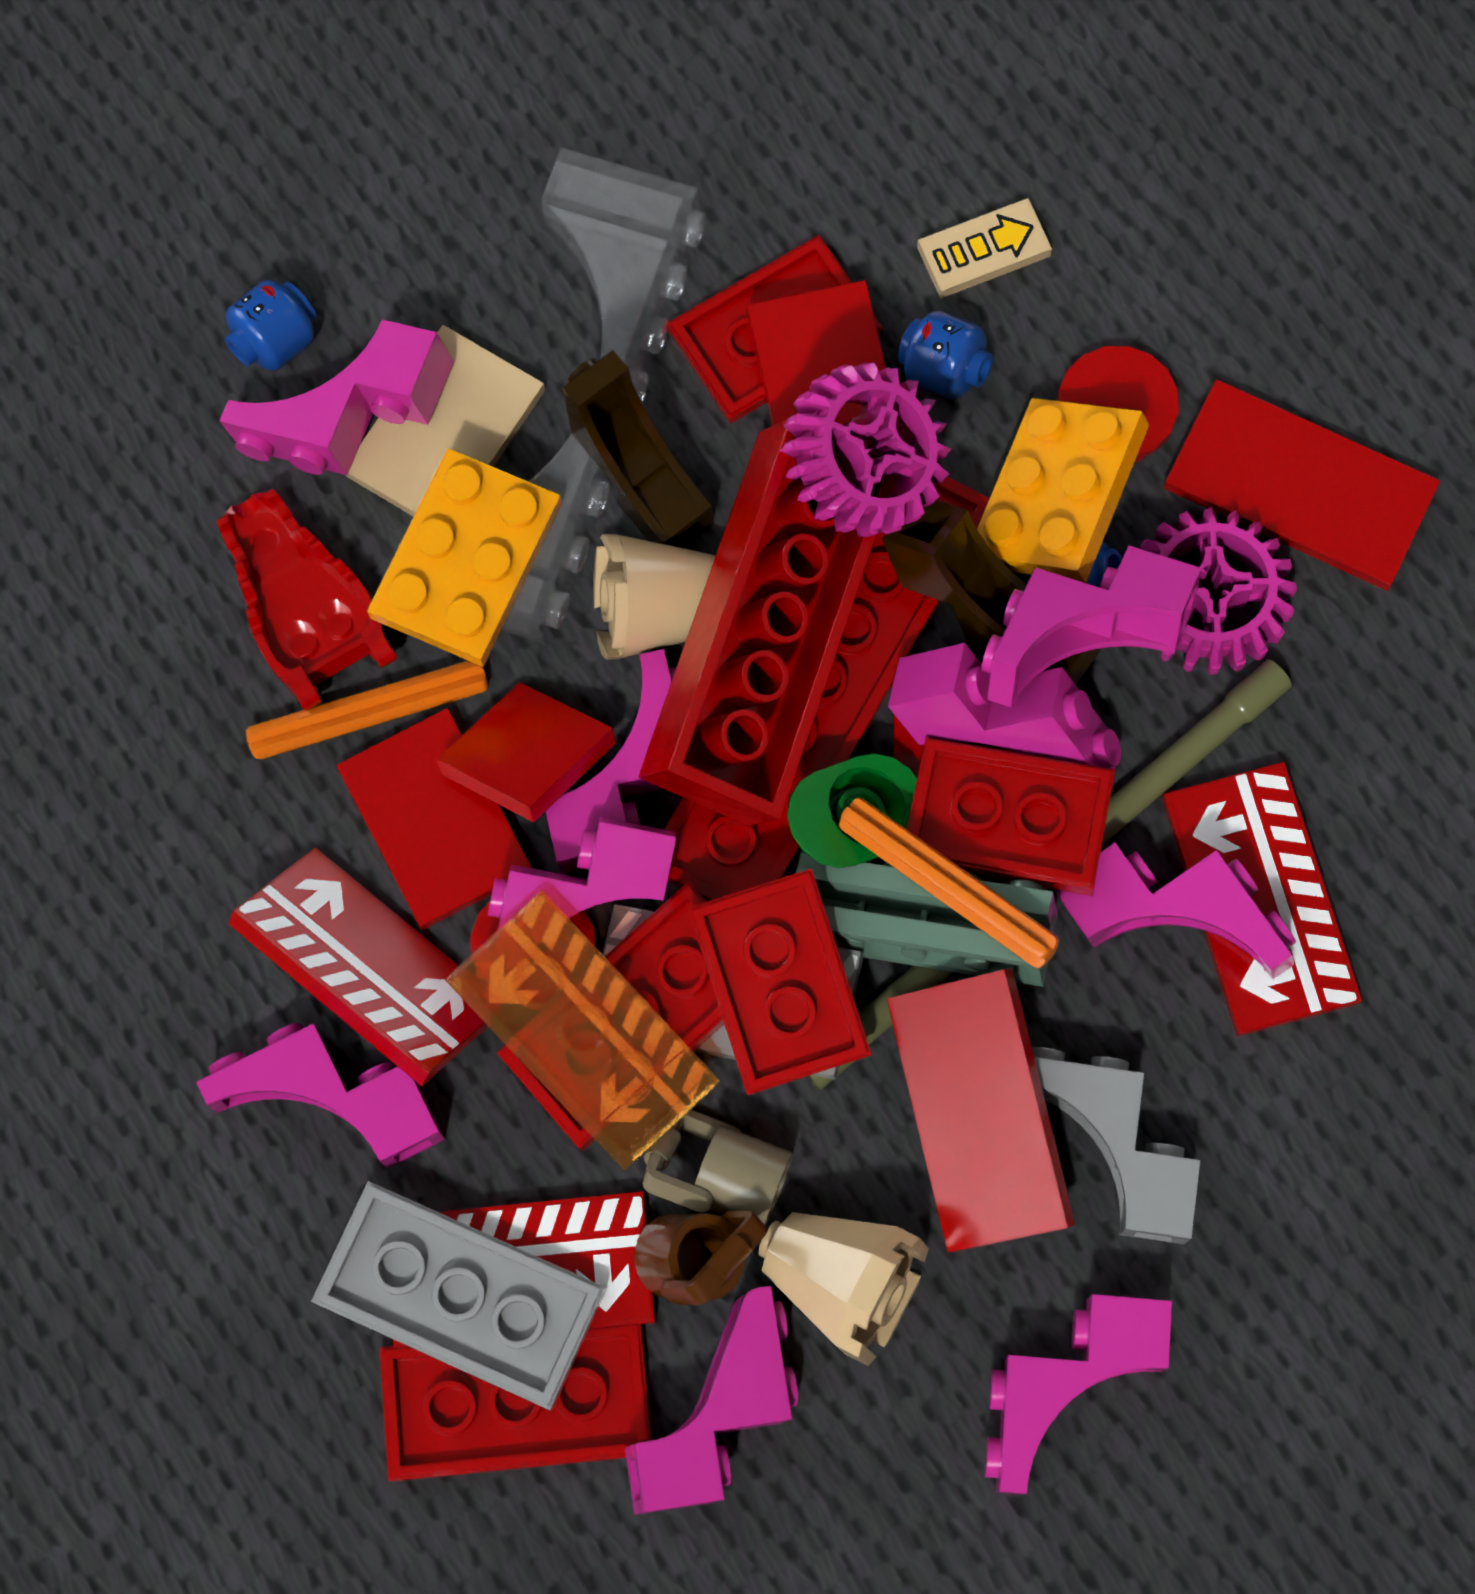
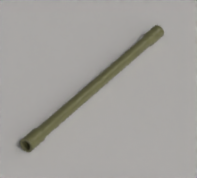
(1238, 708)

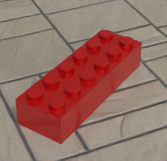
(758, 645)

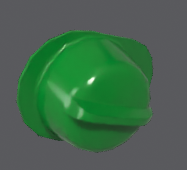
(823, 795)

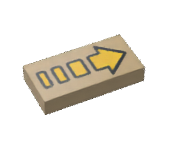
(984, 248)

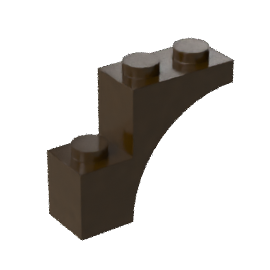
(627, 447)
(952, 563)

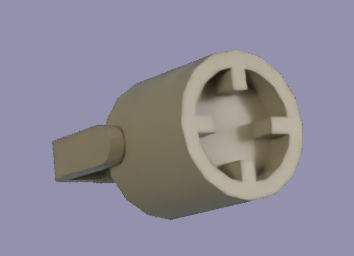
(734, 1175)

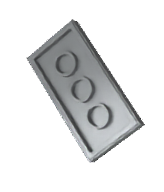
(459, 1295)

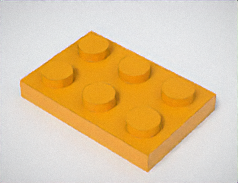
(1061, 486)
(465, 557)

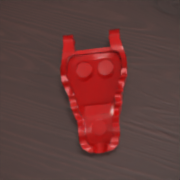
(299, 598)

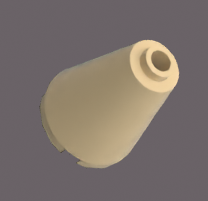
(646, 593)

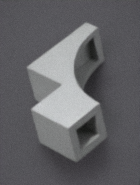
(1105, 1098)

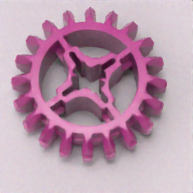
(895, 436)
(1235, 587)

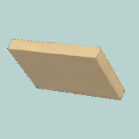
(474, 416)

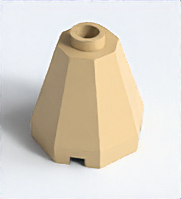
(844, 1276)

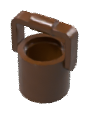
(696, 1254)

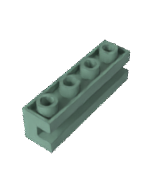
(900, 922)

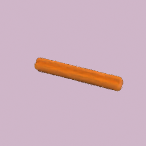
(366, 709)
(949, 883)

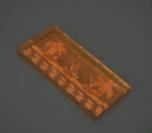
(582, 1029)

